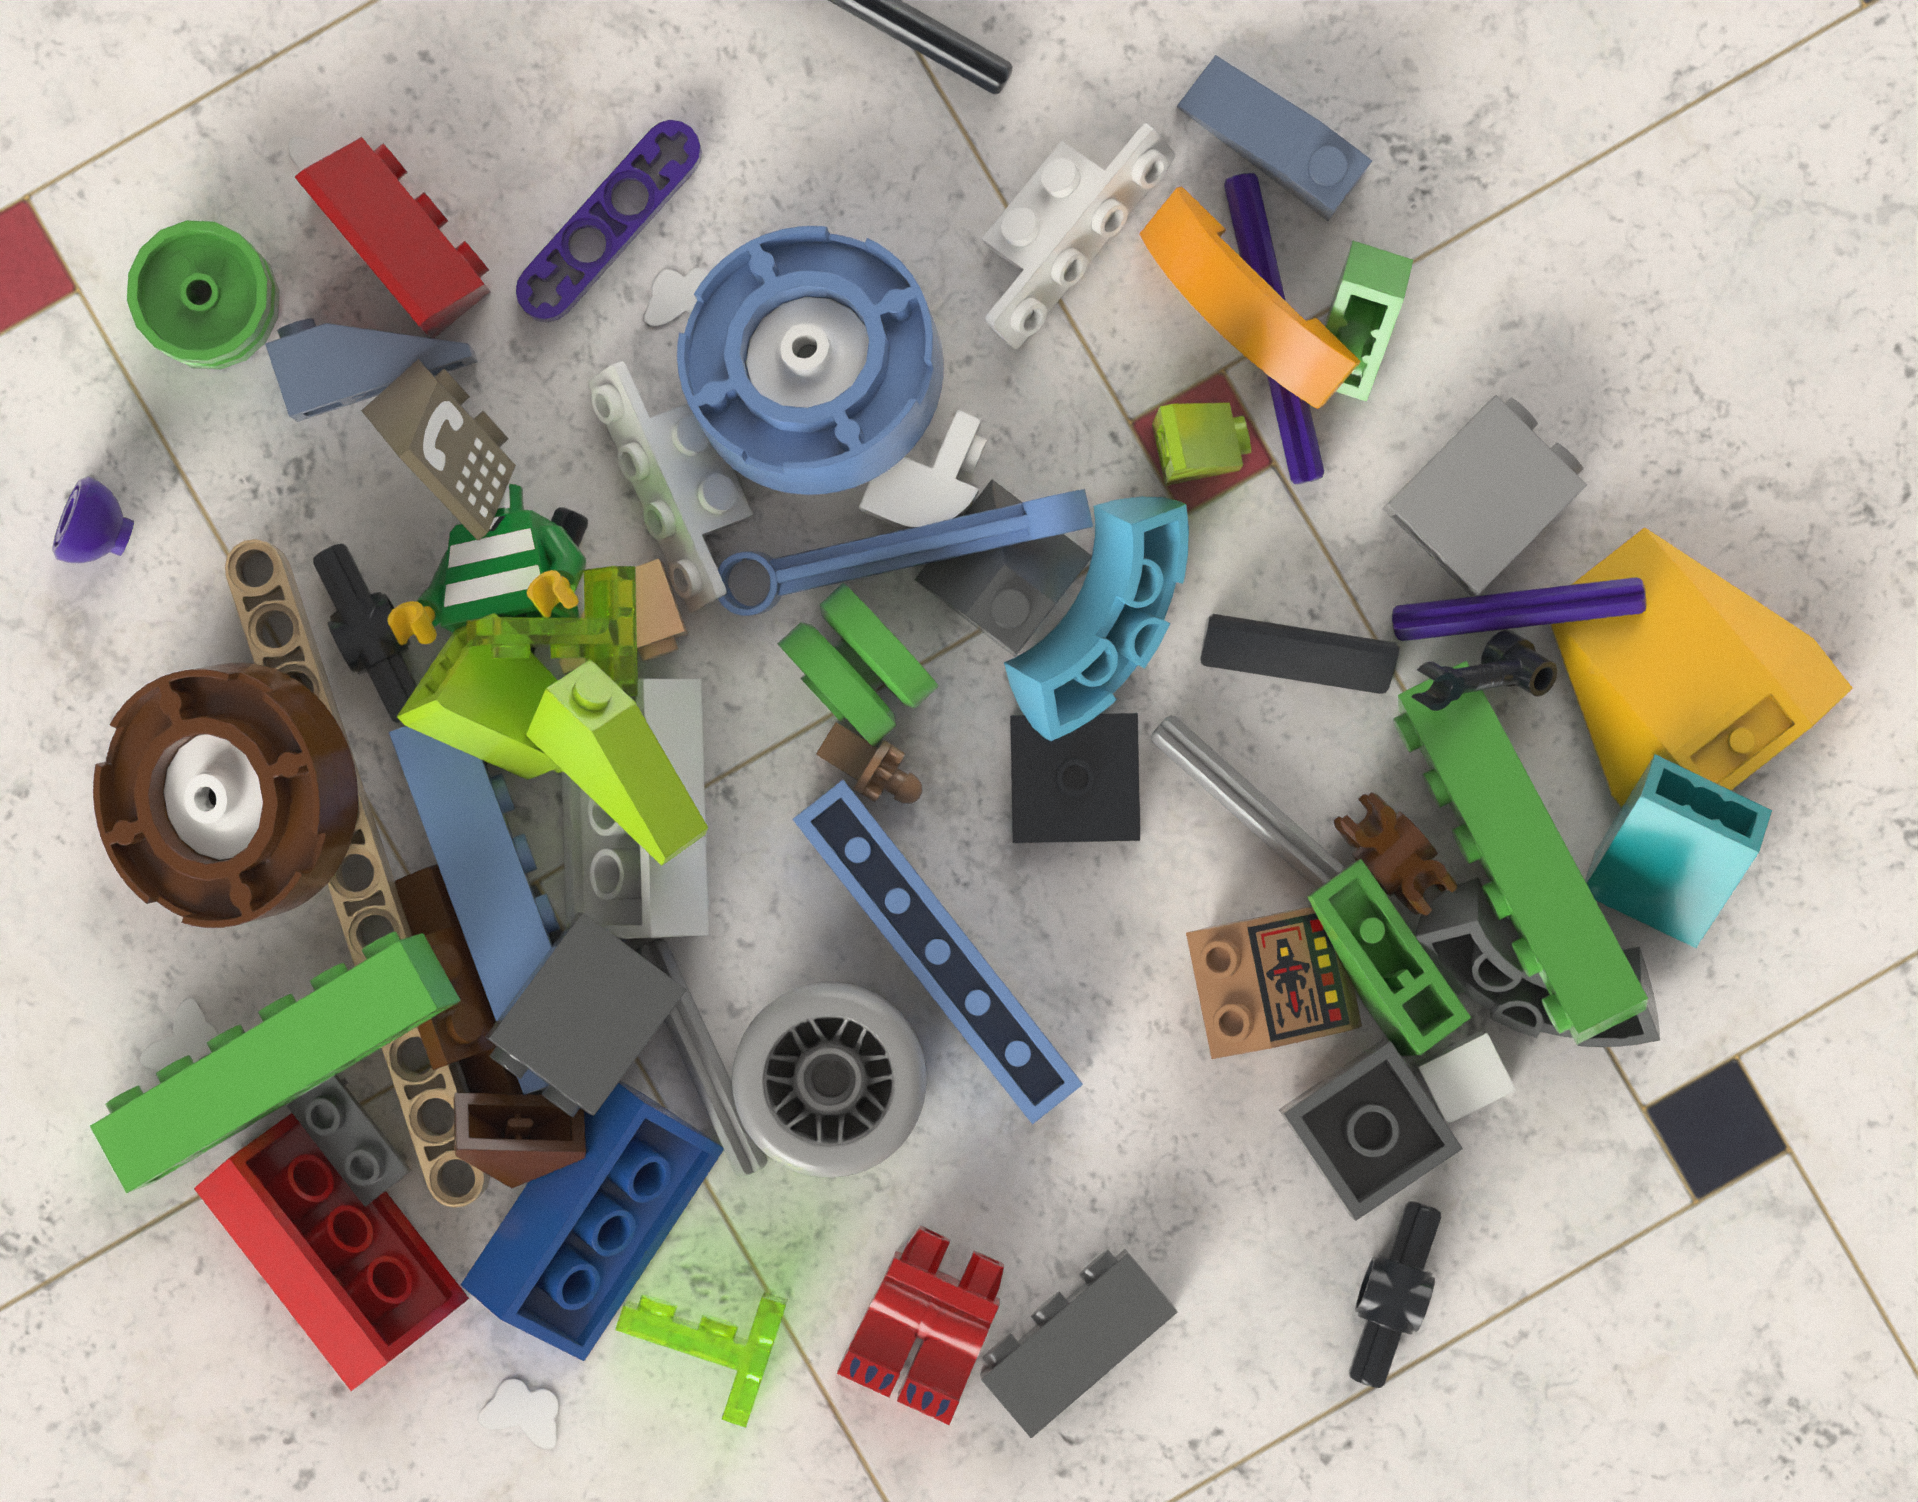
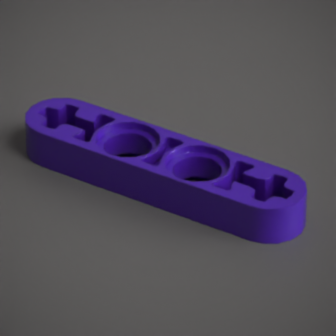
(616, 227)

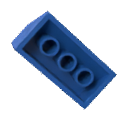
(593, 1226)

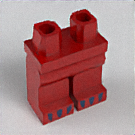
(939, 1310)

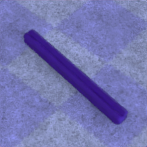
(1257, 251)

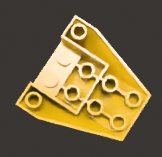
(1693, 676)

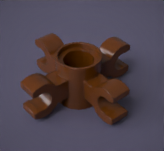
(1395, 853)

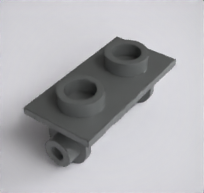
(349, 1139)

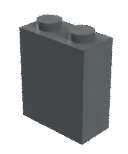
(583, 1016)

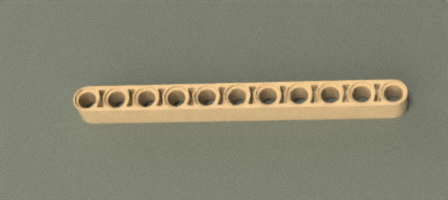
(381, 896)

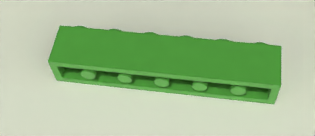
(1524, 860)
(274, 1061)

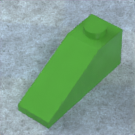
(1386, 962)

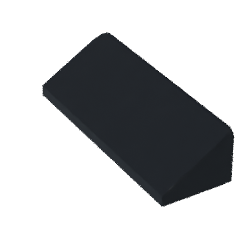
(1298, 654)

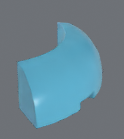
(1112, 622)

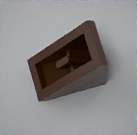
(516, 1135)

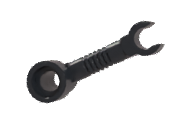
(1504, 662)

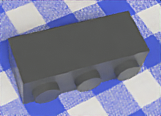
(1075, 1340)

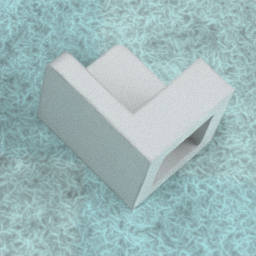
(1465, 1076)

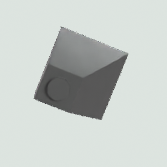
(1008, 587)

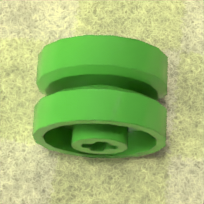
(165, 295)
(857, 665)

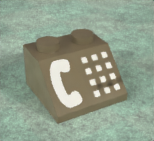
(444, 444)

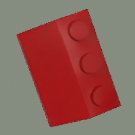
(396, 234)

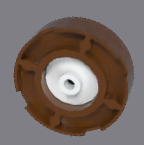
(226, 794)

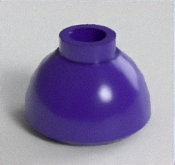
(91, 524)

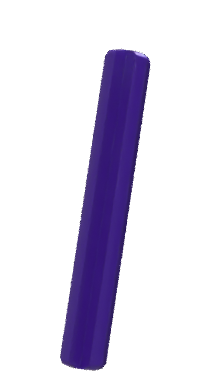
(1519, 609)

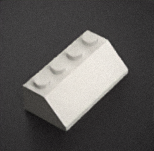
(612, 873)

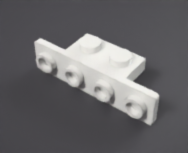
(1064, 222)
(677, 478)

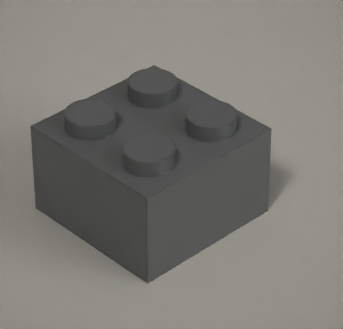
(1370, 1129)

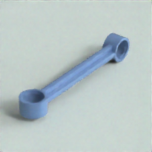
(911, 547)

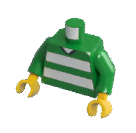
(515, 571)

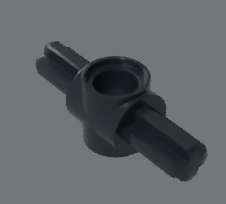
(363, 629)
(1395, 1294)

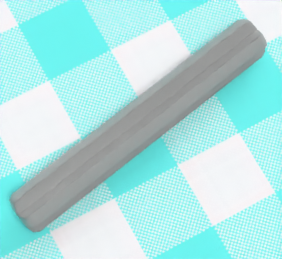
(1245, 802)
(705, 1067)

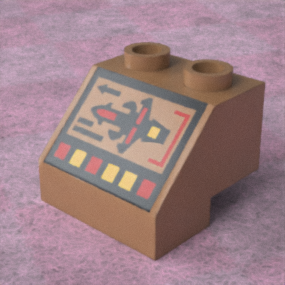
(1270, 983)

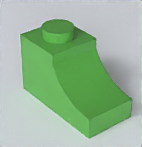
(1367, 310)

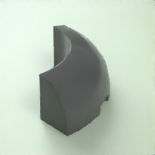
(1478, 959)

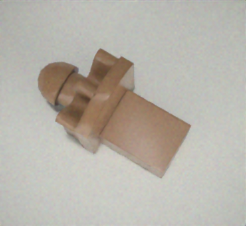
(871, 766)

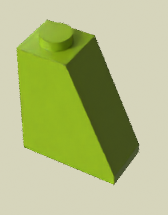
(482, 705)

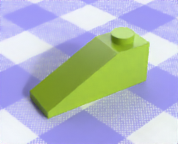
(1199, 441)
(616, 759)

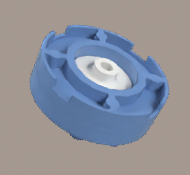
(811, 360)

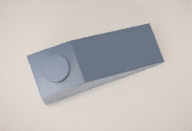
(1276, 136)
(343, 365)

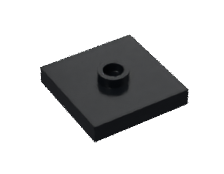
(1077, 784)

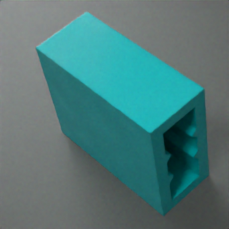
(1676, 851)

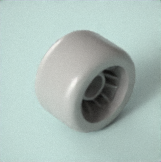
(820, 1131)

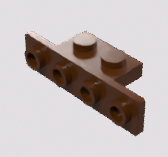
(462, 1028)

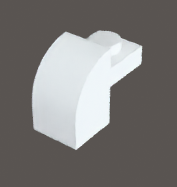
(923, 495)

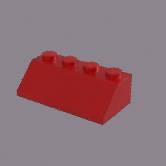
(343, 1270)

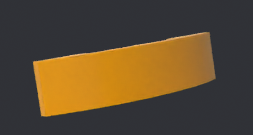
(1242, 304)

